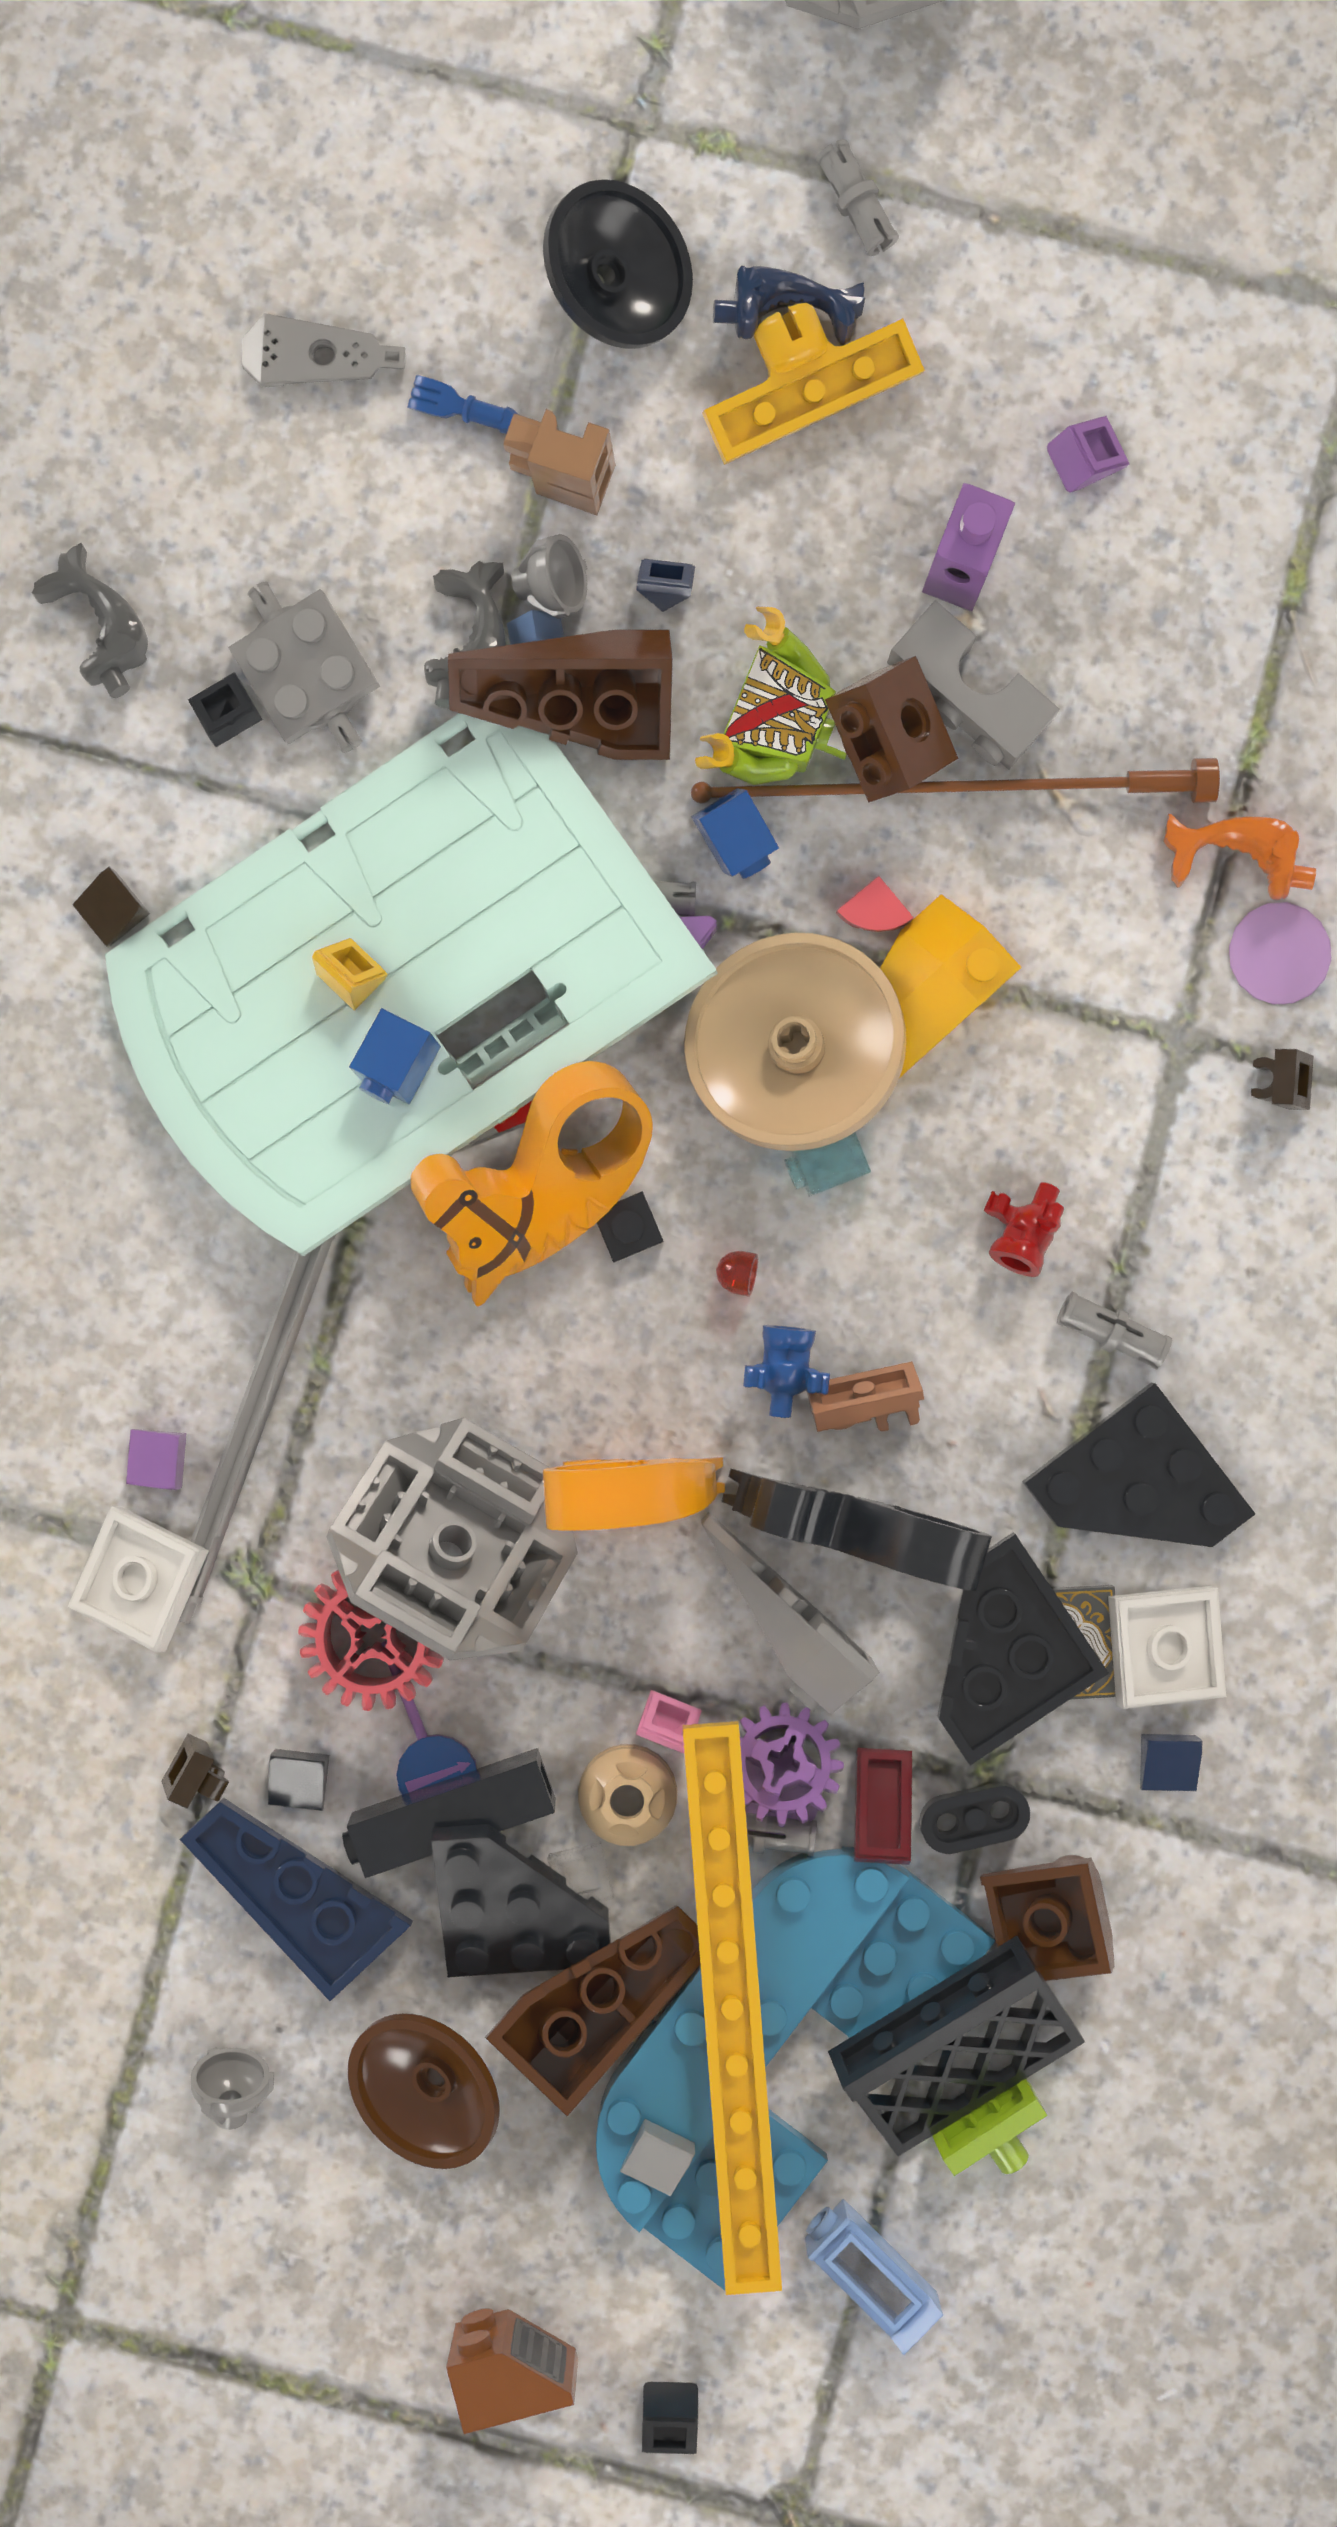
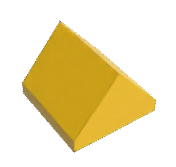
(348, 971)

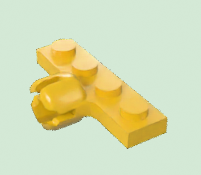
(808, 379)

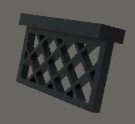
(938, 2022)

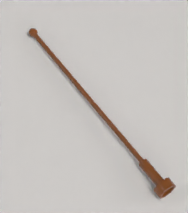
(1200, 781)

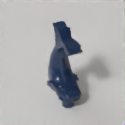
(767, 288)

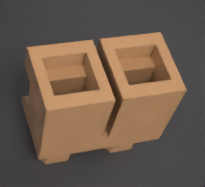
(560, 463)

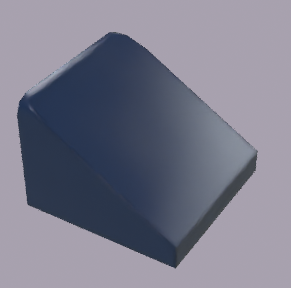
(1170, 1762)

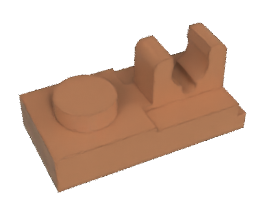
(868, 1396)

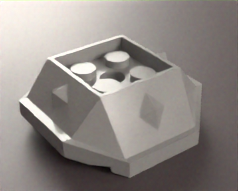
(460, 1490)

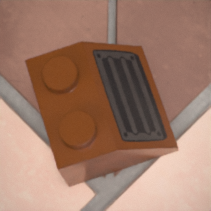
(507, 2369)

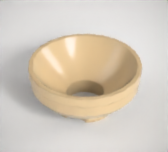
(627, 1766)

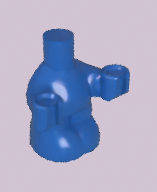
(786, 1368)

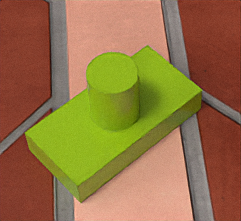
(992, 2131)

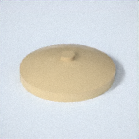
(795, 1041)

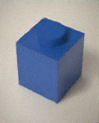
(736, 834)
(394, 1058)

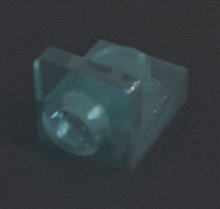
(827, 1166)

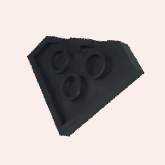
(1141, 1478)
(1011, 1654)
(507, 1908)

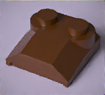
(1055, 1914)

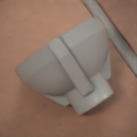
(552, 576)
(230, 2085)

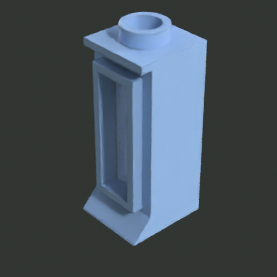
(873, 2274)

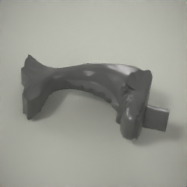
(488, 626)
(122, 633)

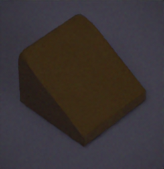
(110, 907)

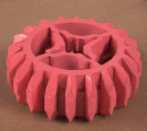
(343, 1670)

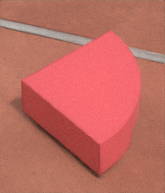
(875, 909)

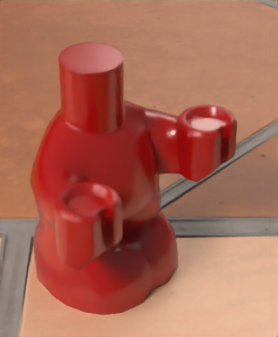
(1028, 1229)

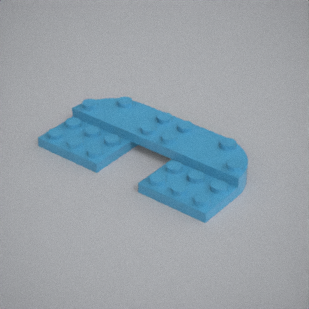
(826, 1939)

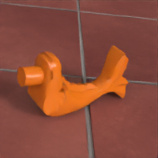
(1264, 838)

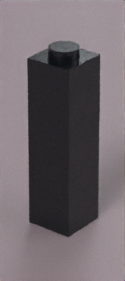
(402, 1827)

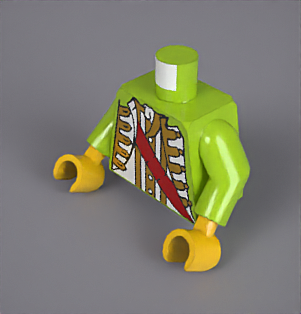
(778, 711)

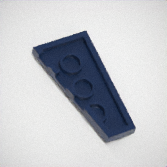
(302, 1903)

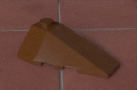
(583, 688)
(590, 2013)

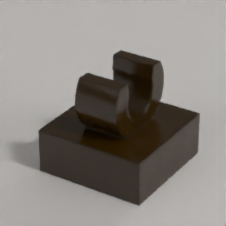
(1291, 1079)
(193, 1773)

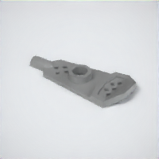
(296, 349)

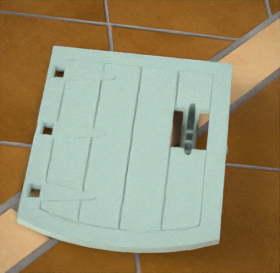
(457, 889)

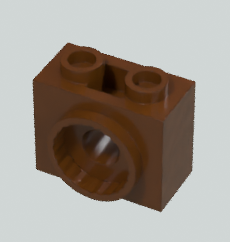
(891, 729)

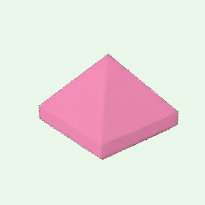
(664, 1720)

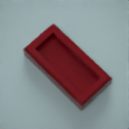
(883, 1806)

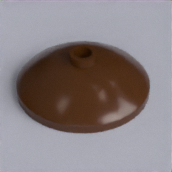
(423, 2091)

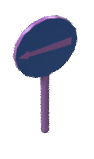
(430, 1757)

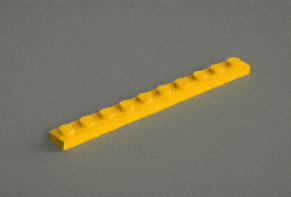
(732, 2008)

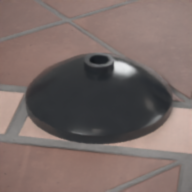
(637, 252)

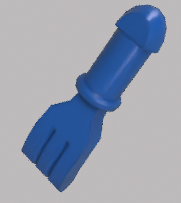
(443, 401)

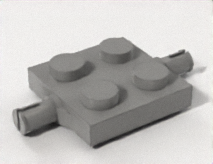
(304, 667)

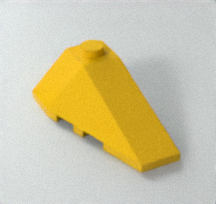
(942, 973)

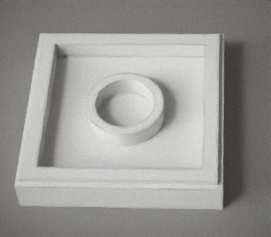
(138, 1579)
(1167, 1647)

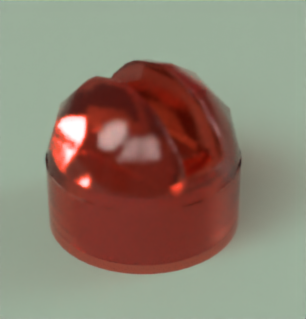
(738, 1272)

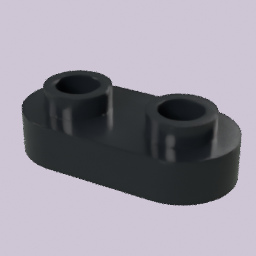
(974, 1822)

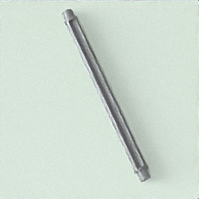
(254, 1413)

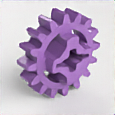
(807, 1775)

